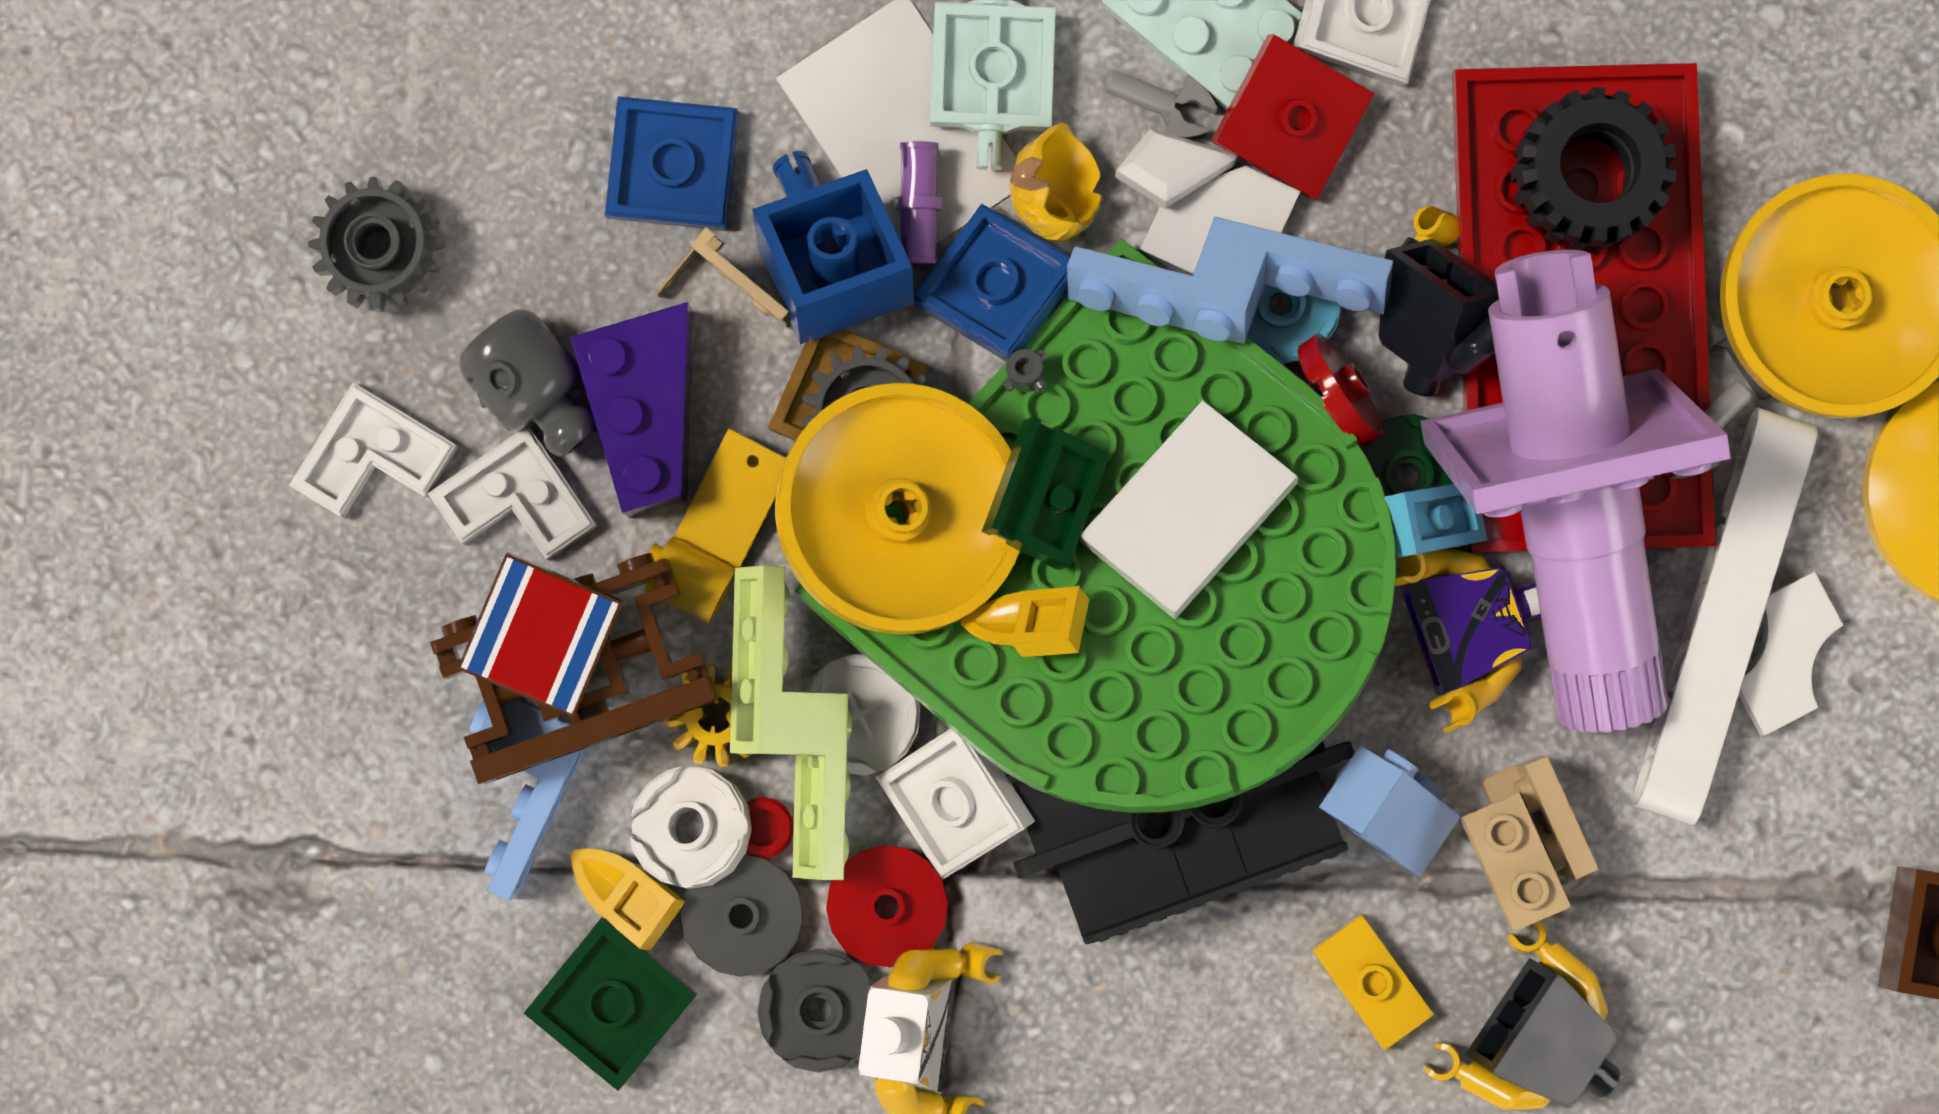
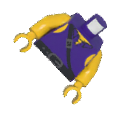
(1466, 627)

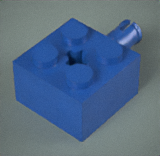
(831, 250)

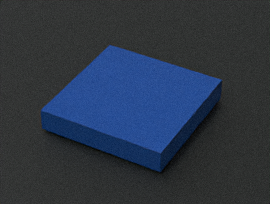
(671, 163)
(995, 283)

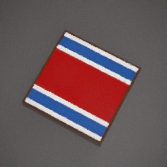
(540, 634)

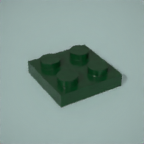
(610, 1004)

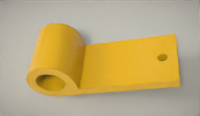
(720, 524)

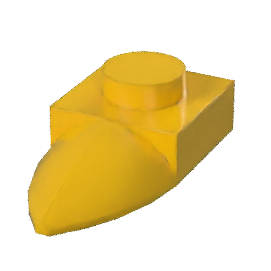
(1033, 621)
(625, 895)

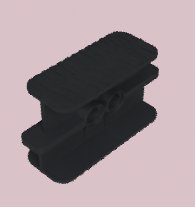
(1129, 880)

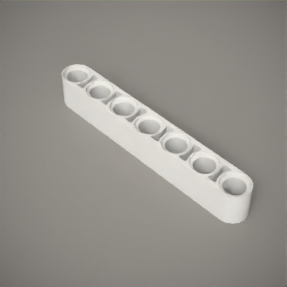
(1725, 616)

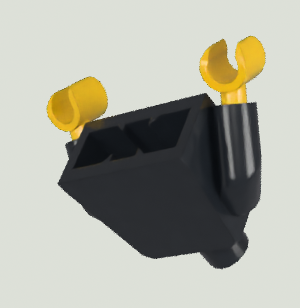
(1436, 306)

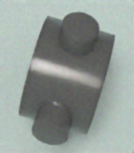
(1025, 371)

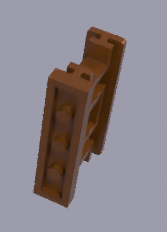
(593, 719)

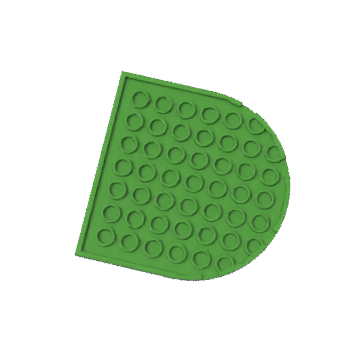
(1255, 663)

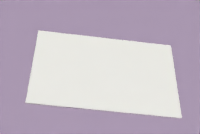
(874, 93)

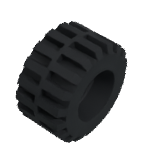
(1628, 133)

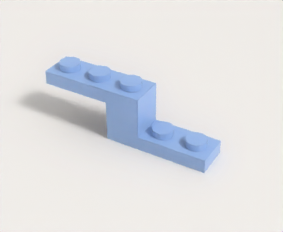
(1229, 280)
(535, 805)

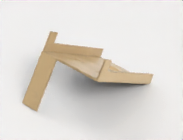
(707, 246)

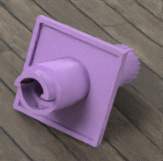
(1572, 460)

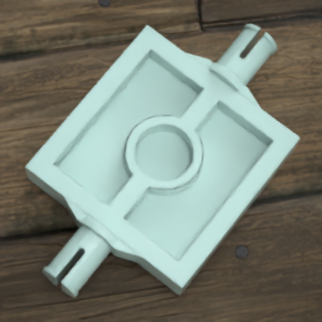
(992, 70)

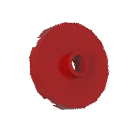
(1343, 389)
(894, 873)

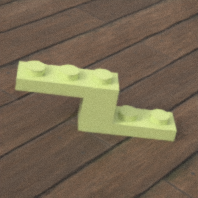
(790, 723)

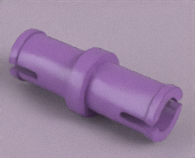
(919, 201)

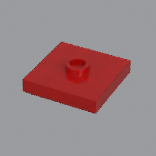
(1292, 117)

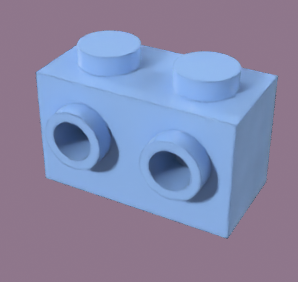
(1391, 808)

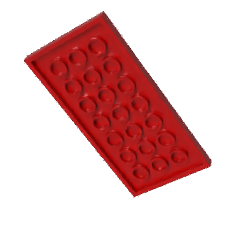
(1651, 277)

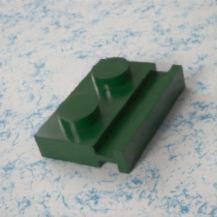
(1046, 493)

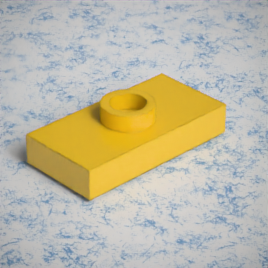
(1372, 982)

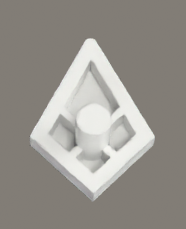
(1171, 166)

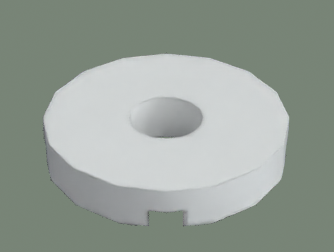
(724, 830)

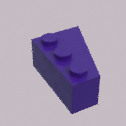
(640, 404)

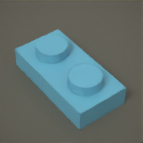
(1433, 520)

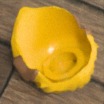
(1056, 185)

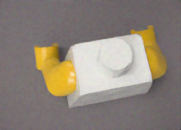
(911, 1026)

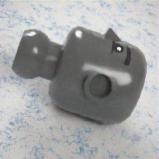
(526, 379)

